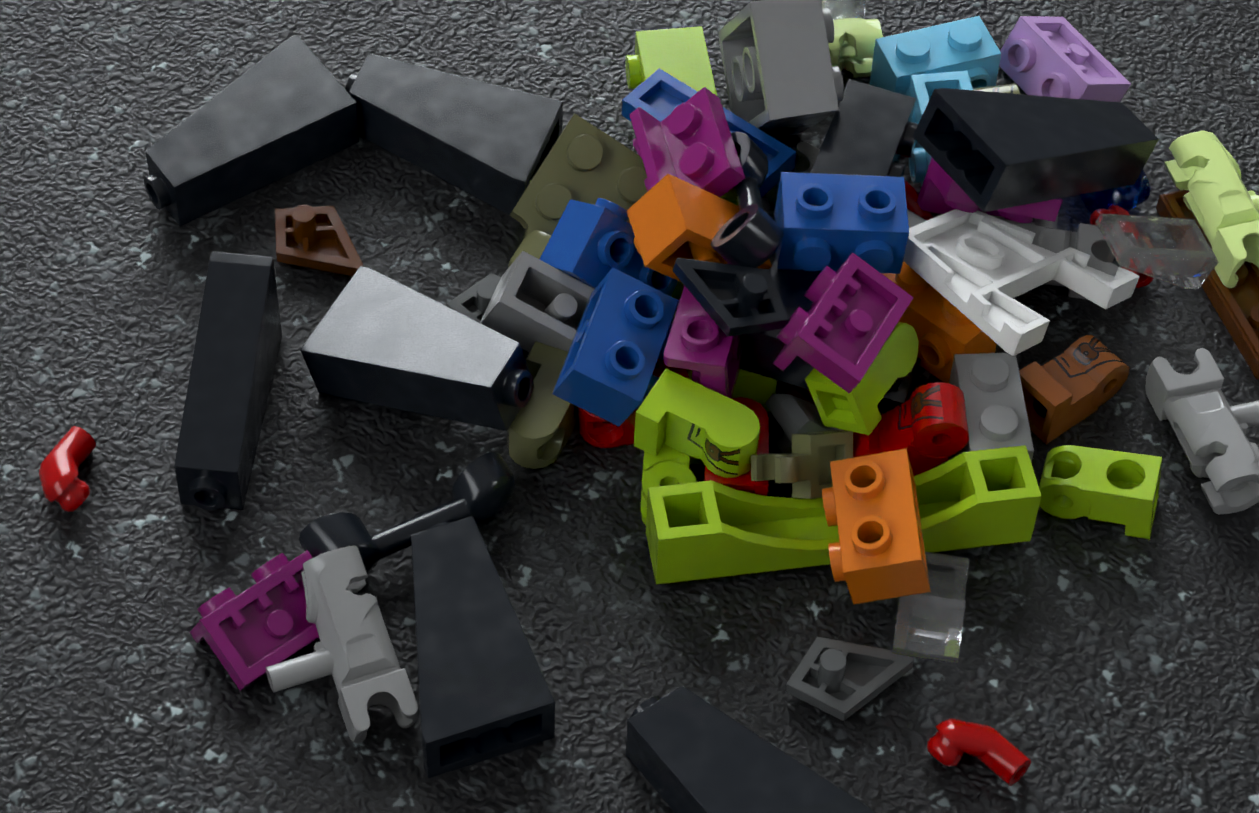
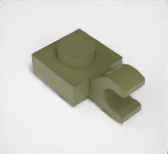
(807, 464)

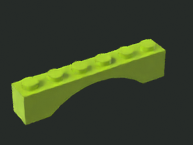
(725, 532)

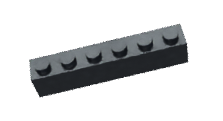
(863, 139)

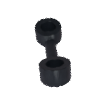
(751, 233)
(478, 492)

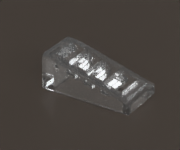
(1160, 247)

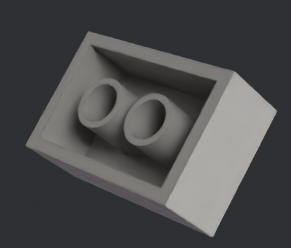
(781, 65)

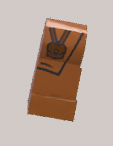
(1071, 386)

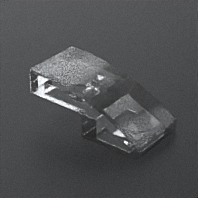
(932, 621)

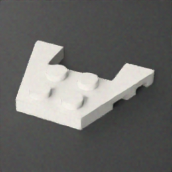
(988, 262)

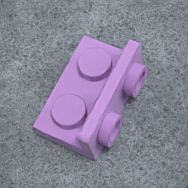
(1056, 61)

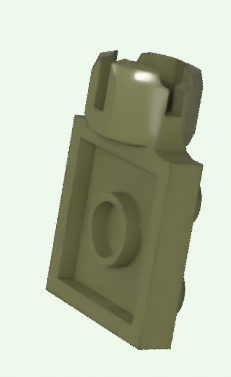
(580, 168)

